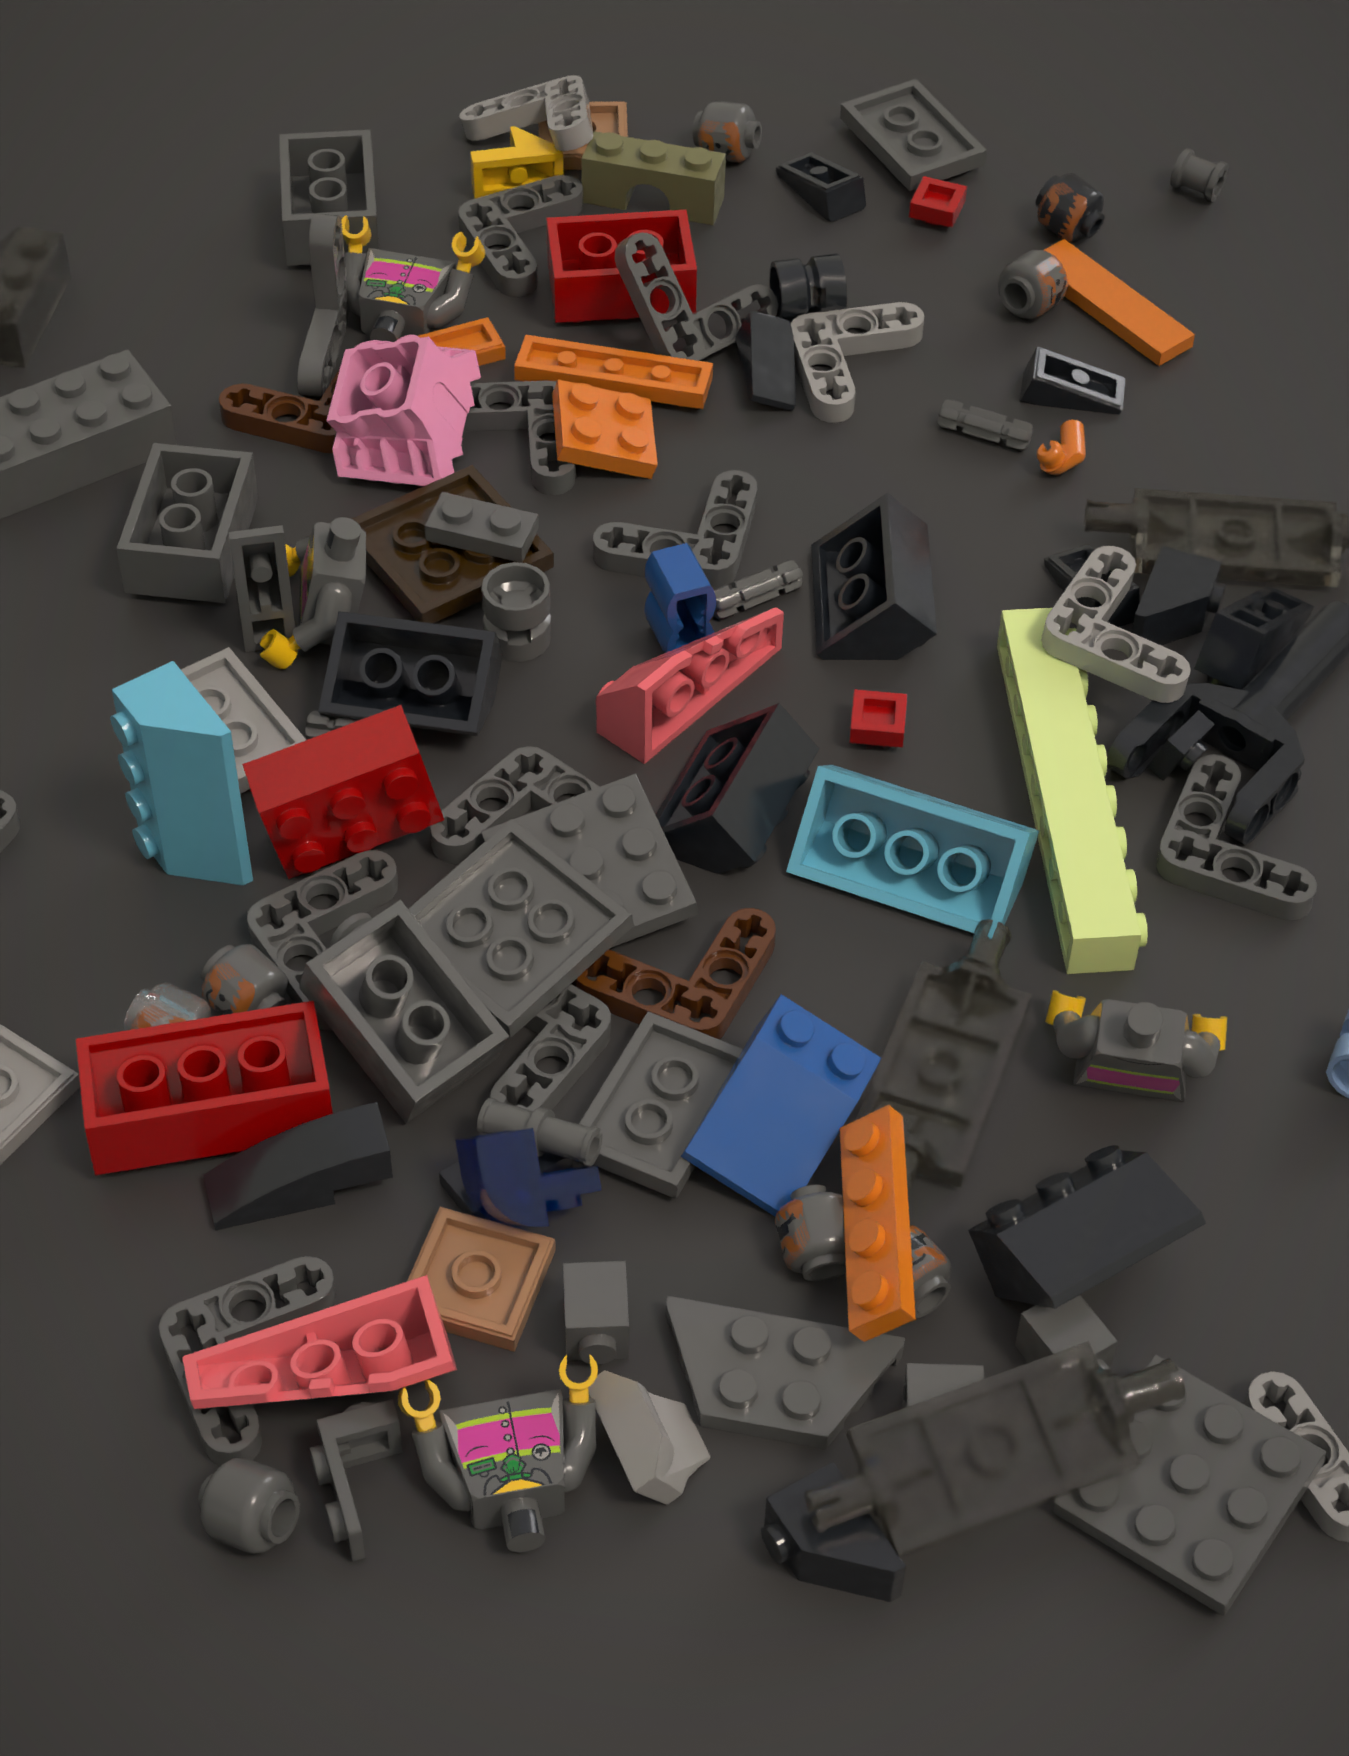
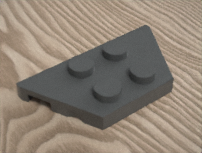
(775, 1371)

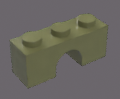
(686, 175)

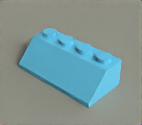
(181, 778)
(910, 850)

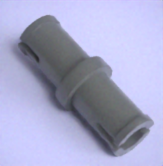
(550, 1133)

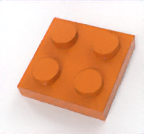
(604, 429)

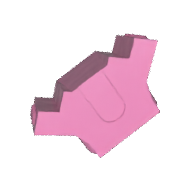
(401, 410)

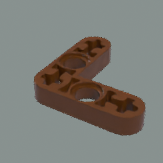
(255, 408)
(700, 992)

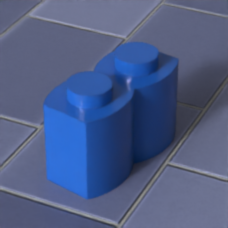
(679, 597)

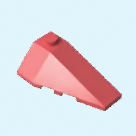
(673, 690)
(339, 1351)

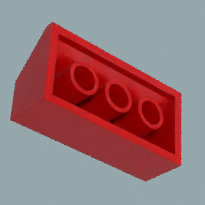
(200, 1086)

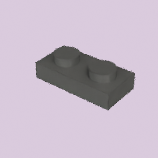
(482, 527)

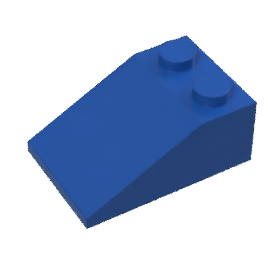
(781, 1106)

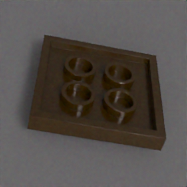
(427, 575)

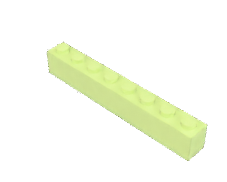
(1070, 801)

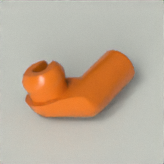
(1065, 454)

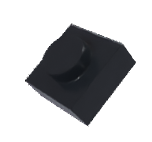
(1182, 747)

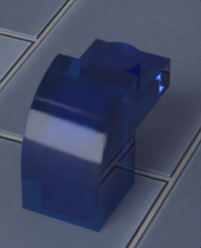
(506, 1180)

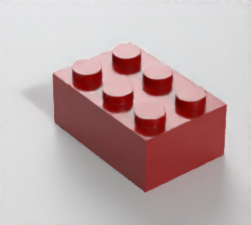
(584, 266)
(343, 792)

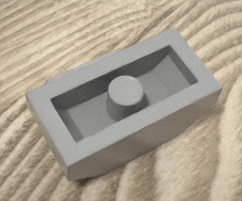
(650, 1435)

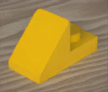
(523, 162)

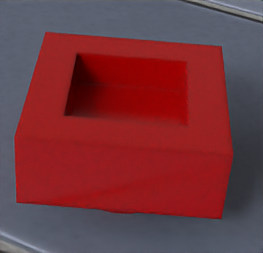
(937, 201)
(878, 718)

